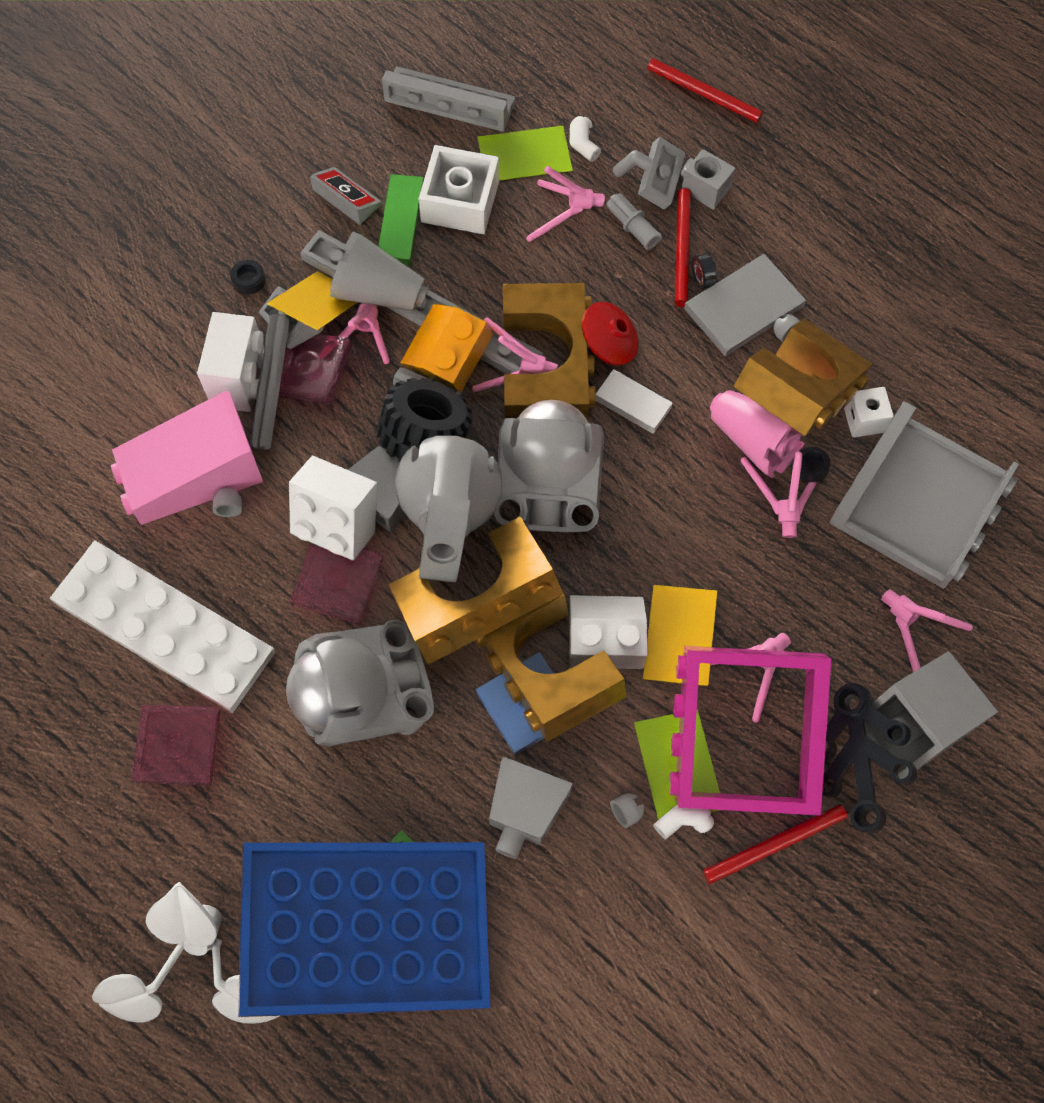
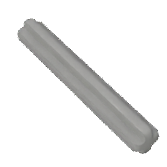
(269, 382)

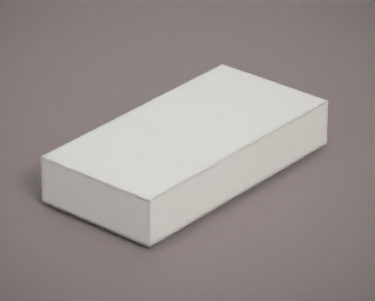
(633, 401)

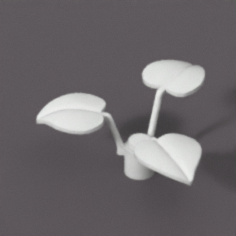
(193, 927)

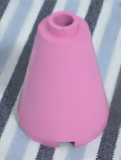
(756, 431)

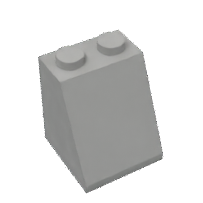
(937, 706)

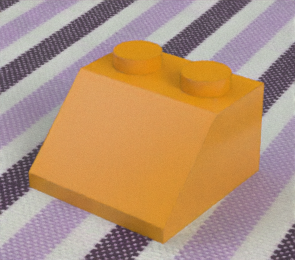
(448, 346)

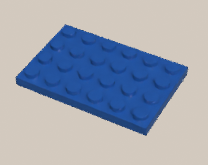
(362, 928)

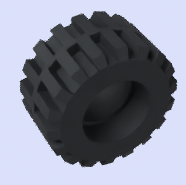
(421, 411)

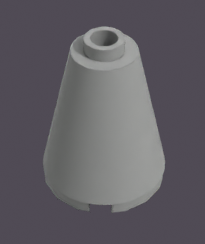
(376, 277)

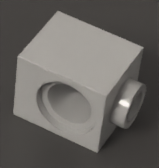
(707, 178)

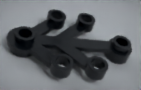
(859, 751)

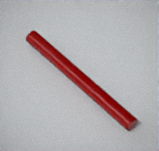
(705, 90)
(682, 247)
(775, 844)

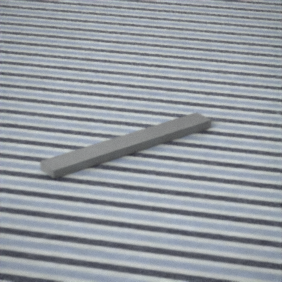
(324, 254)

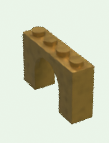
(556, 310)
(805, 378)
(448, 625)
(551, 700)

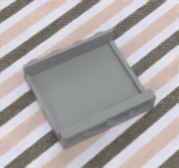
(923, 499)

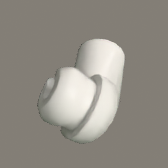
(580, 138)
(677, 817)

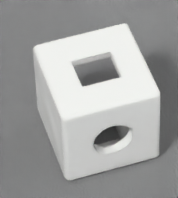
(867, 420)

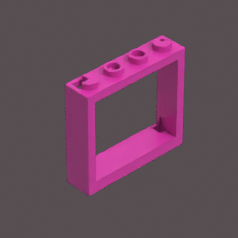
(813, 731)

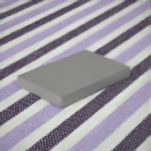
(744, 304)

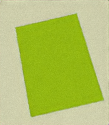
(528, 151)
(655, 745)

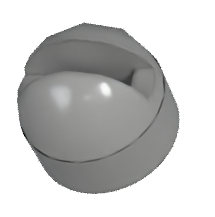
(783, 326)
(227, 502)
(626, 809)

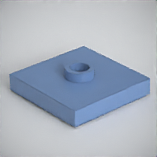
(507, 714)

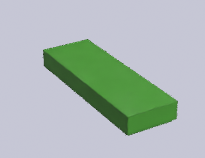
(401, 217)

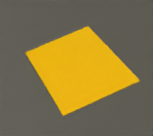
(311, 301)
(678, 620)

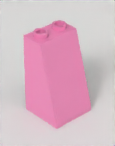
(185, 461)

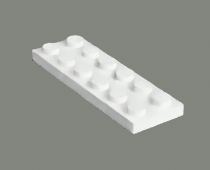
(163, 626)

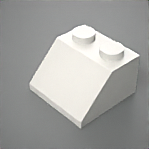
(609, 625)

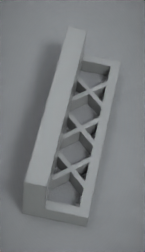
(447, 98)

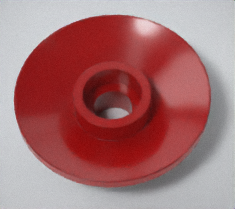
(610, 333)

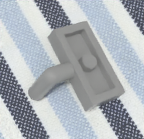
(660, 171)

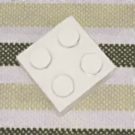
(459, 189)
(232, 359)
(332, 507)

